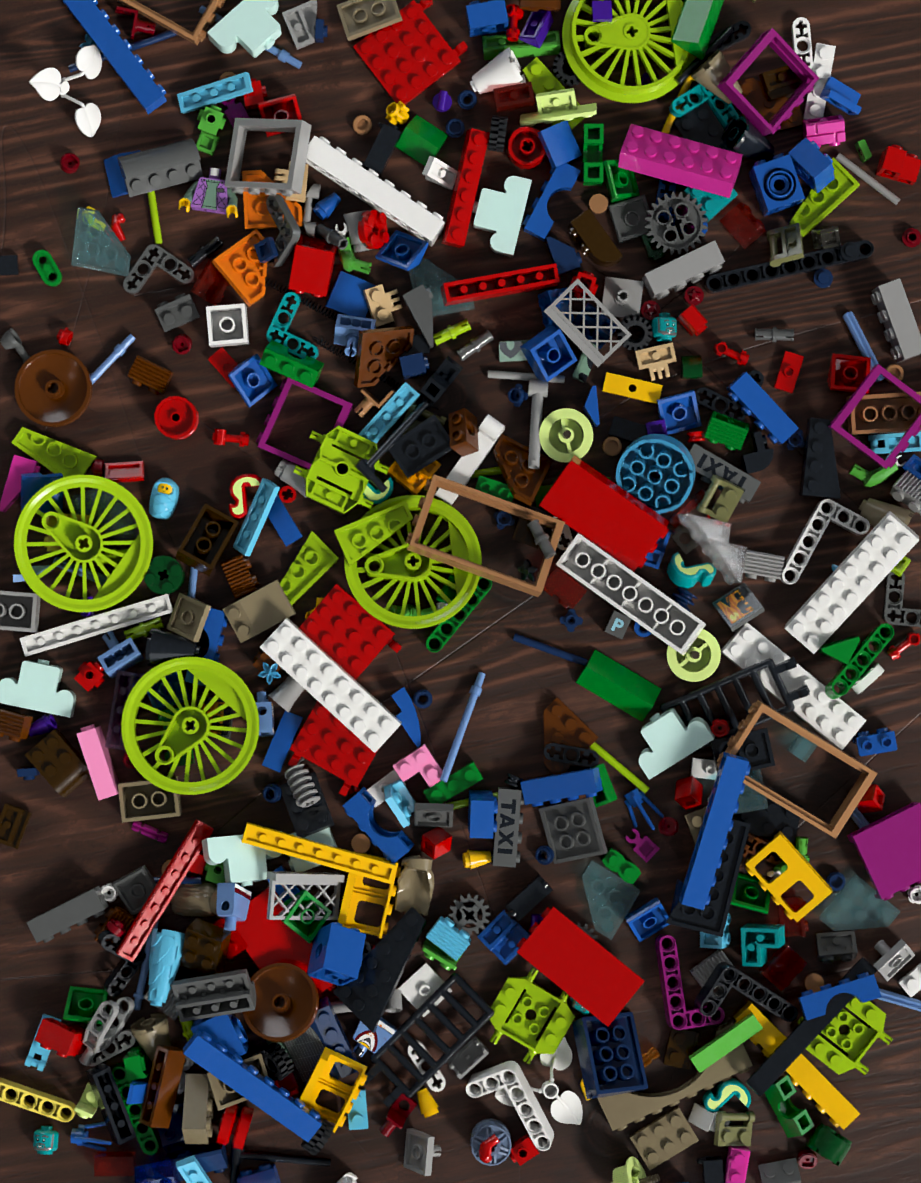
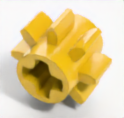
(397, 113)

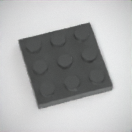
(573, 830)

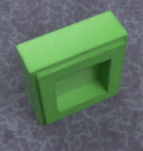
(207, 143)
(863, 150)

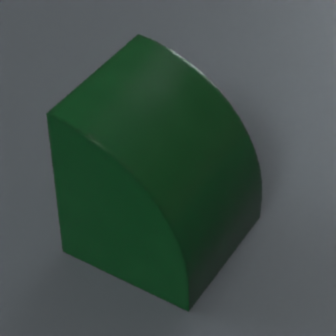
(691, 367)

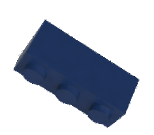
(211, 1157)

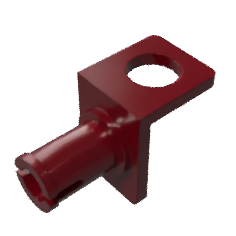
(138, 25)
(396, 1116)

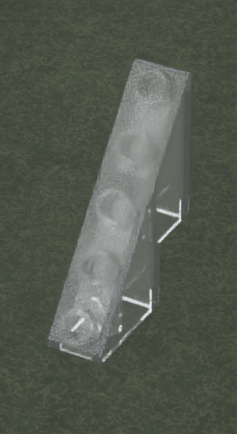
(714, 539)

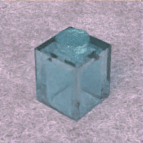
(802, 748)

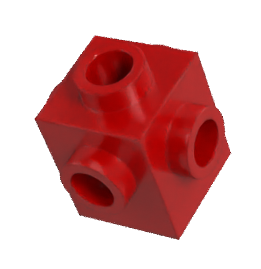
(586, 278)
(84, 678)

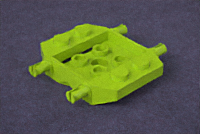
(326, 465)
(526, 1030)
(855, 1042)

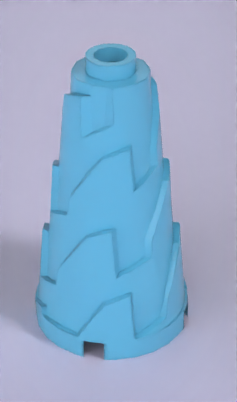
(163, 963)

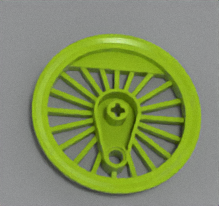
(615, 39)
(67, 533)
(397, 567)
(177, 737)

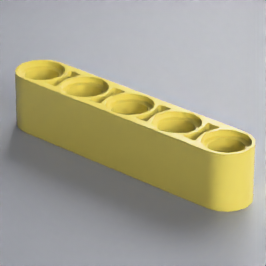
(40, 1097)

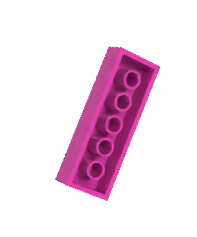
(680, 160)

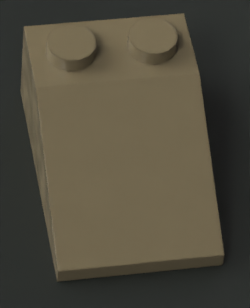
(259, 611)
(226, 1096)

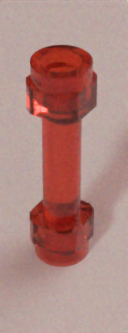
(674, 520)

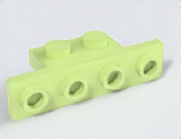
(557, 106)

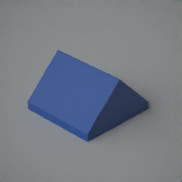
(647, 919)

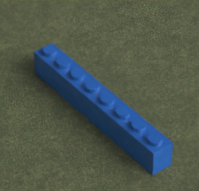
(118, 53)
(714, 830)
(252, 1085)

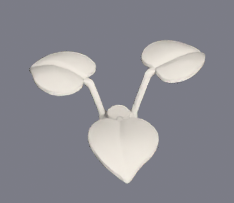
(50, 86)
(565, 1108)

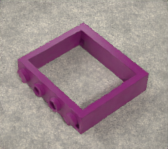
(795, 63)
(855, 399)
(277, 405)

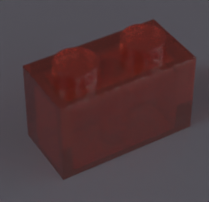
(513, 97)
(564, 588)
(114, 1164)

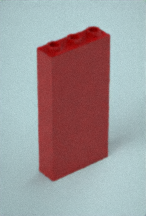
(605, 513)
(273, 940)
(579, 965)

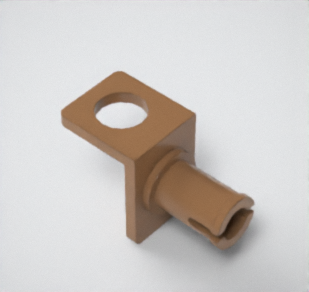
(369, 400)

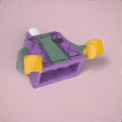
(210, 195)

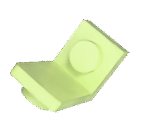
(87, 1105)

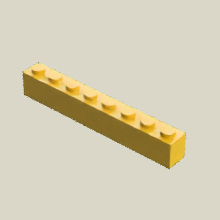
(802, 1072)

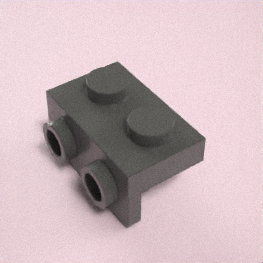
(780, 1172)

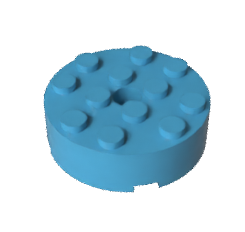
(666, 457)

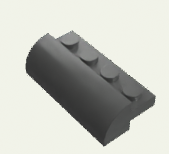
(160, 167)
(214, 995)

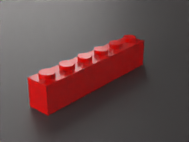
(465, 188)
(500, 284)

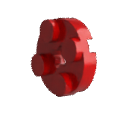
(376, 220)

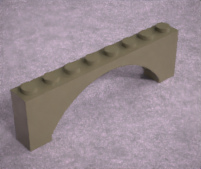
(633, 1106)

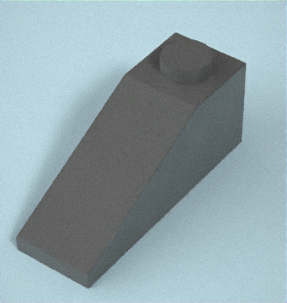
(420, 306)

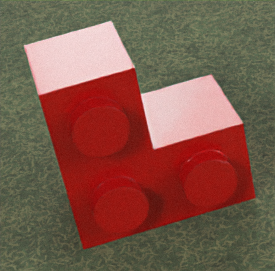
(898, 165)
(61, 1037)

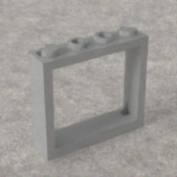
(298, 157)

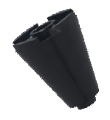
(746, 139)
(168, 646)

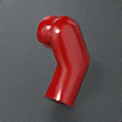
(115, 225)
(486, 1148)

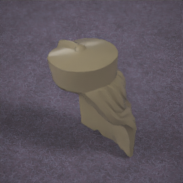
(415, 885)
(196, 900)

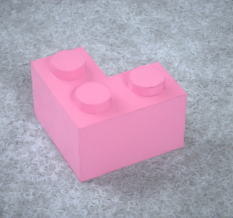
(420, 761)

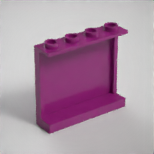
(891, 850)

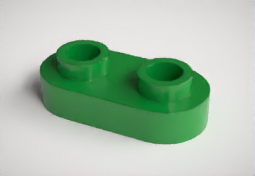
(48, 268)

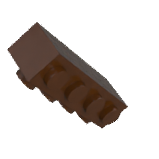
(162, 1088)

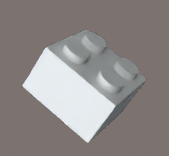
(227, 325)

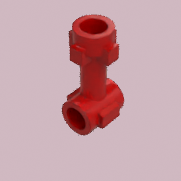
(515, 14)
(722, 348)
(221, 437)
(911, 639)

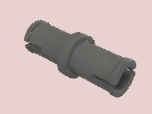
(331, 236)
(774, 334)
(474, 345)
(541, 539)

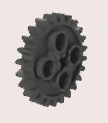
(659, 229)

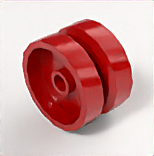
(165, 418)
(235, 1125)

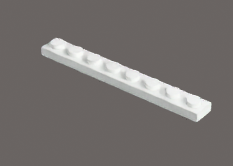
(96, 625)

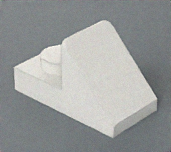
(439, 173)
(702, 1118)

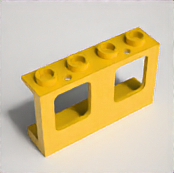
(798, 870)
(357, 891)
(321, 1080)

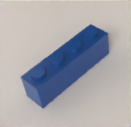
(761, 408)
(560, 786)

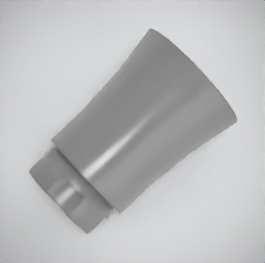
(352, 224)
(285, 473)
(287, 693)

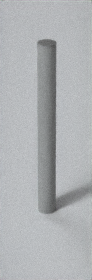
(867, 178)
(521, 376)

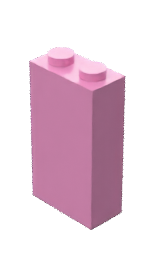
(98, 761)

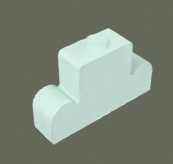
(249, 26)
(503, 213)
(38, 689)
(671, 741)
(241, 861)

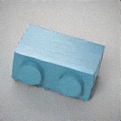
(449, 938)

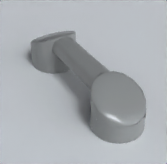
(313, 193)

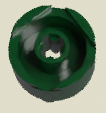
(167, 585)
(828, 1145)

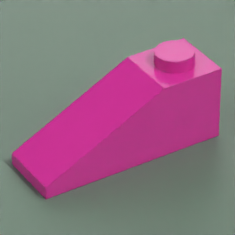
(13, 484)

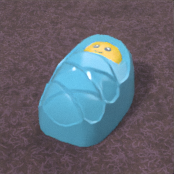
(163, 498)

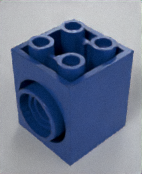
(778, 172)
(336, 954)
(226, 1030)

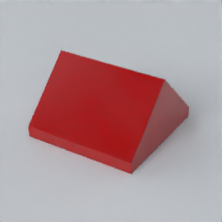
(280, 108)
(847, 372)

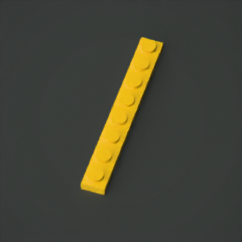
(319, 853)

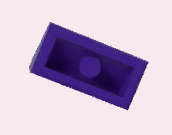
(536, 28)

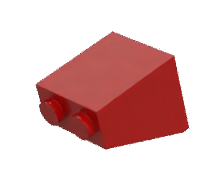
(312, 266)

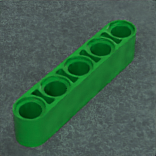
(456, 623)
(867, 657)
(142, 1136)

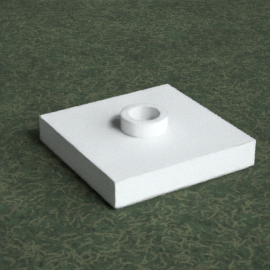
(422, 986)

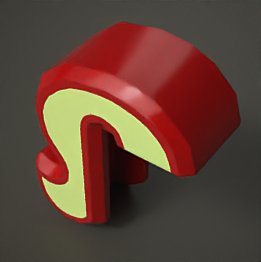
(239, 494)

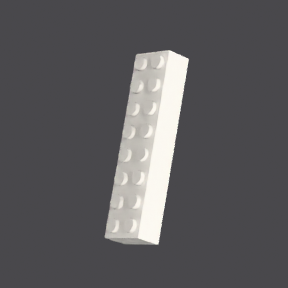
(374, 191)
(852, 582)
(631, 594)
(330, 685)
(827, 716)

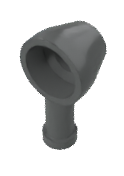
(12, 340)

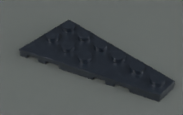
(714, 916)
(382, 970)

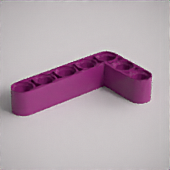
(677, 989)

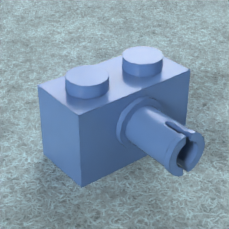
(348, 329)
(120, 655)

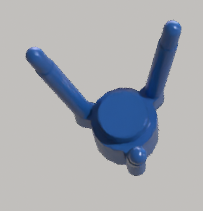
(635, 799)
(81, 1137)

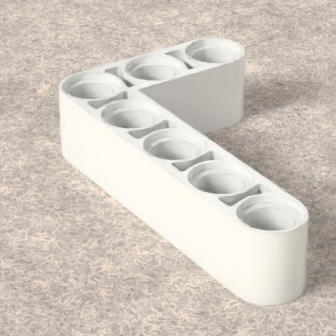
(488, 434)
(815, 535)
(518, 1098)

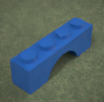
(539, 222)
(213, 626)
(392, 844)
(863, 988)

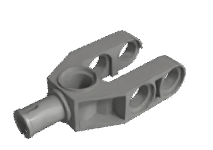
(99, 1038)

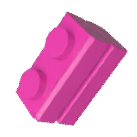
(825, 130)
(736, 1164)

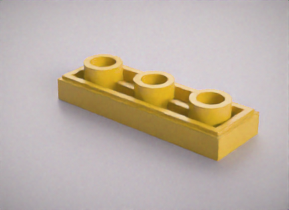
(643, 391)

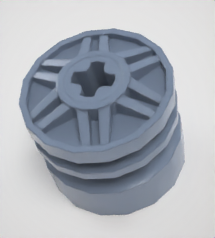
(486, 1129)

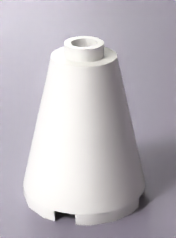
(499, 72)

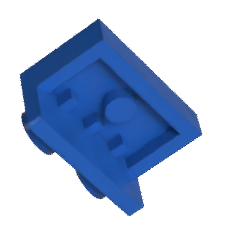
(547, 298)
(875, 743)

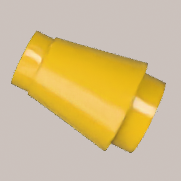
(474, 859)
(427, 1104)

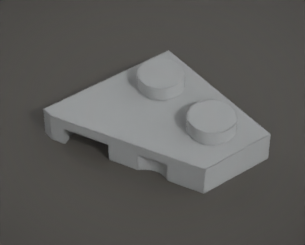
(302, 23)

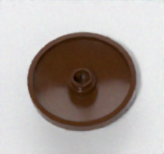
(53, 388)
(284, 1002)

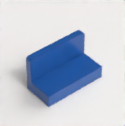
(841, 96)

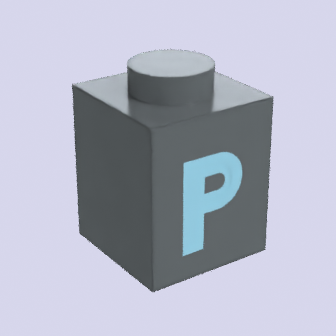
(617, 624)

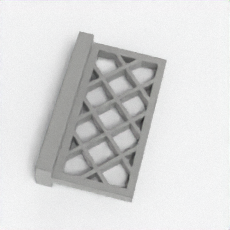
(575, 335)
(303, 878)

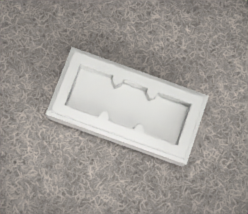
(703, 768)
(377, 789)

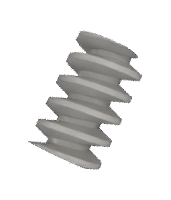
(300, 787)

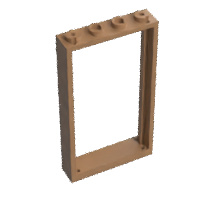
(194, 37)
(495, 502)
(851, 800)

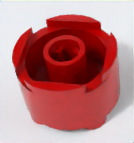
(523, 158)

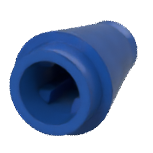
(326, 206)

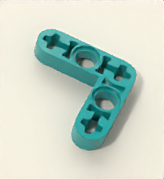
(704, 96)
(283, 328)

